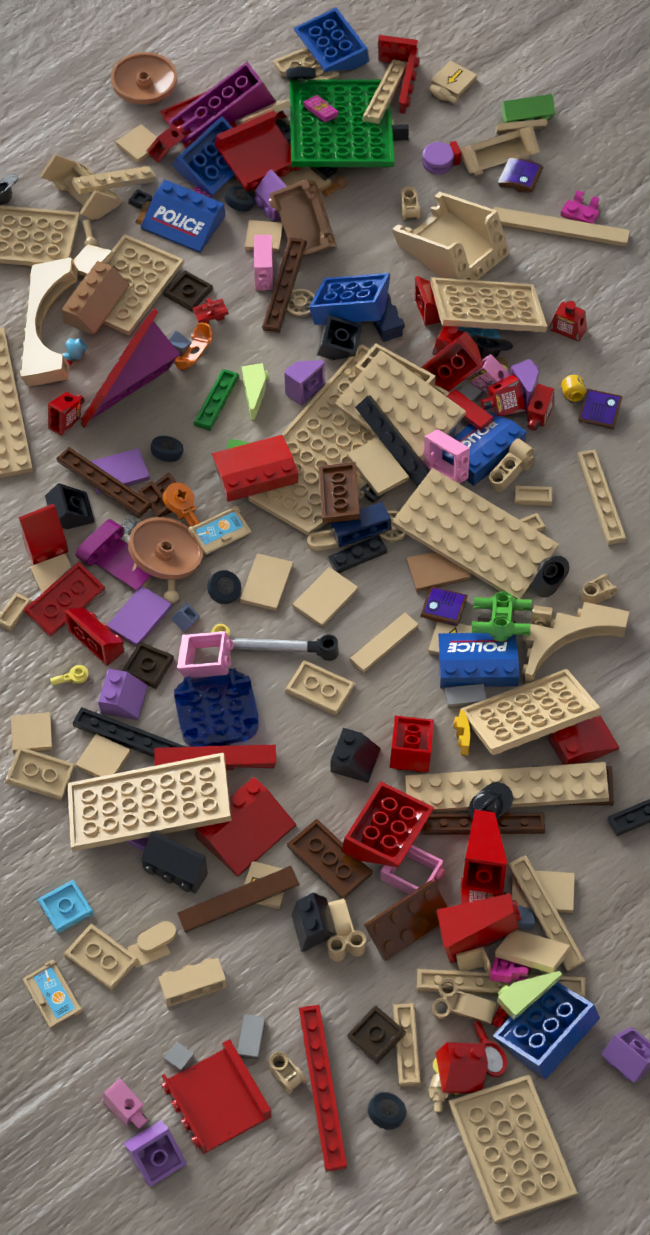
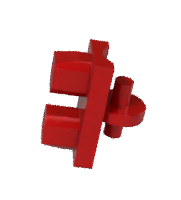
(210, 311)

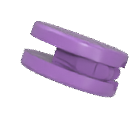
(438, 158)

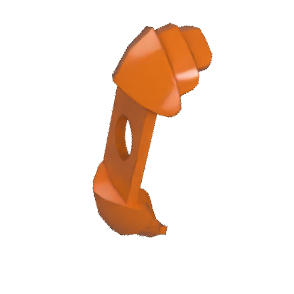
(202, 339)

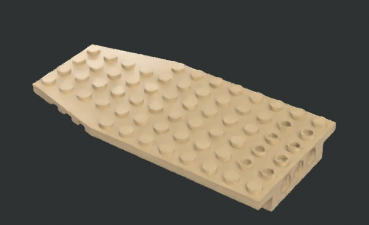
(324, 437)

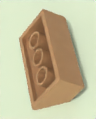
(94, 298)

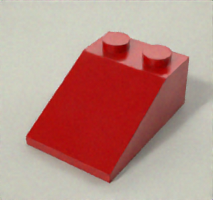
(43, 534)
(583, 741)
(411, 744)

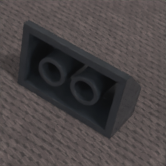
(174, 863)

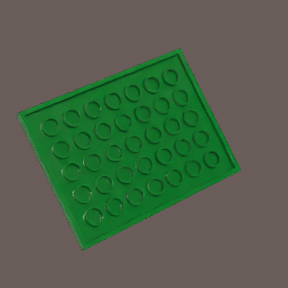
(342, 140)

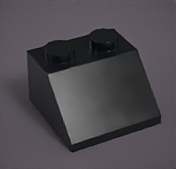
(339, 338)
(71, 505)
(354, 756)
(312, 921)

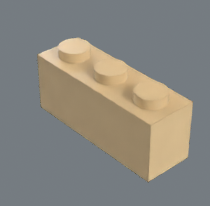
(192, 981)

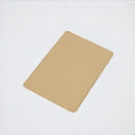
(145, 958)

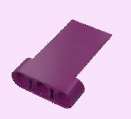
(112, 554)

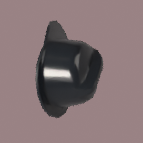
(5, 188)
(491, 345)
(550, 575)
(493, 798)

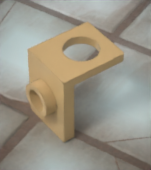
(542, 616)
(473, 960)

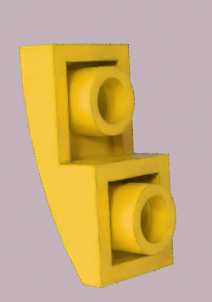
(463, 732)

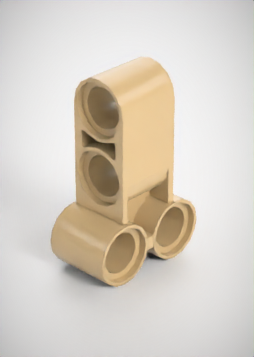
(519, 457)
(345, 933)
(464, 1004)

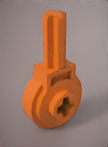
(180, 500)

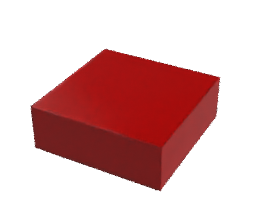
(457, 153)

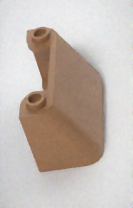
(304, 215)

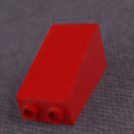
(485, 856)
(477, 923)

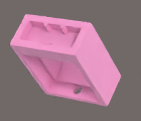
(263, 262)
(435, 443)
(204, 640)
(421, 857)

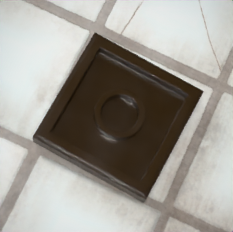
(188, 290)
(148, 664)
(376, 1034)

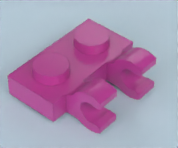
(576, 211)
(506, 970)

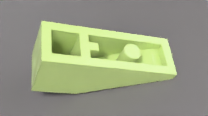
(254, 382)
(524, 993)

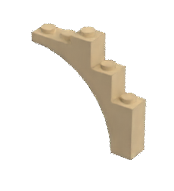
(590, 621)

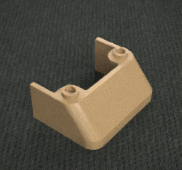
(499, 149)
(95, 203)

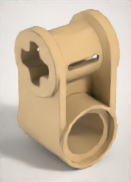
(409, 203)
(600, 588)
(288, 1075)

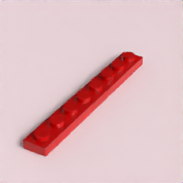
(322, 1088)

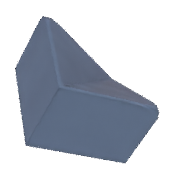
(180, 342)
(185, 617)
(527, 918)

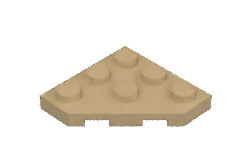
(302, 56)

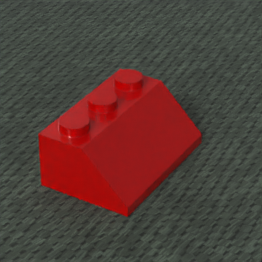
(454, 362)
(94, 634)

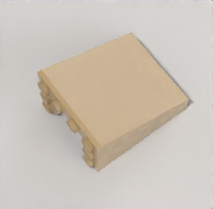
(457, 240)

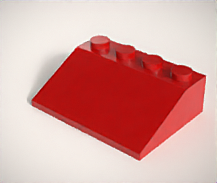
(255, 468)
(386, 827)
(254, 829)

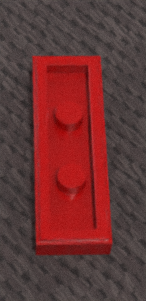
(474, 414)

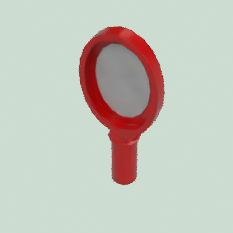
(495, 1055)

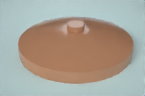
(143, 78)
(164, 548)

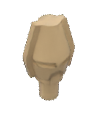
(442, 94)
(436, 1093)

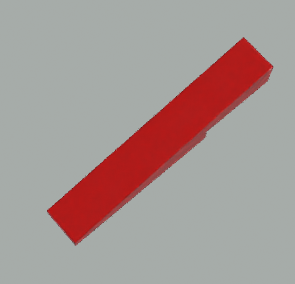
(236, 756)

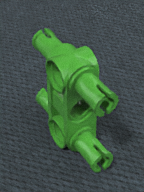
(501, 625)

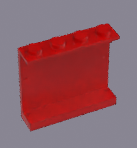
(255, 150)
(217, 1099)

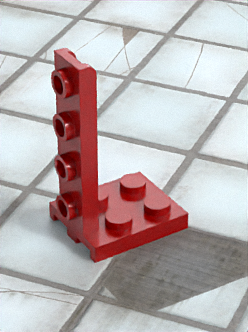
(402, 50)

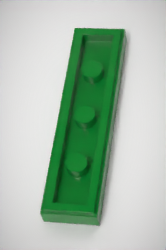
(216, 399)

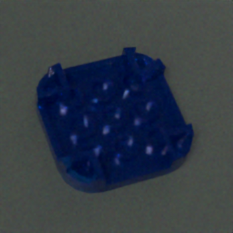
(216, 709)

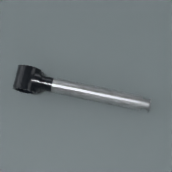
(318, 647)

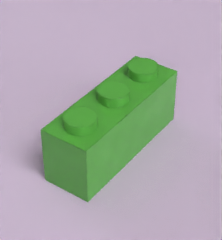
(528, 109)

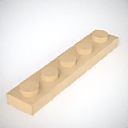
(113, 179)

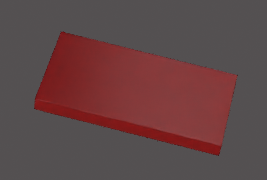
(70, 591)

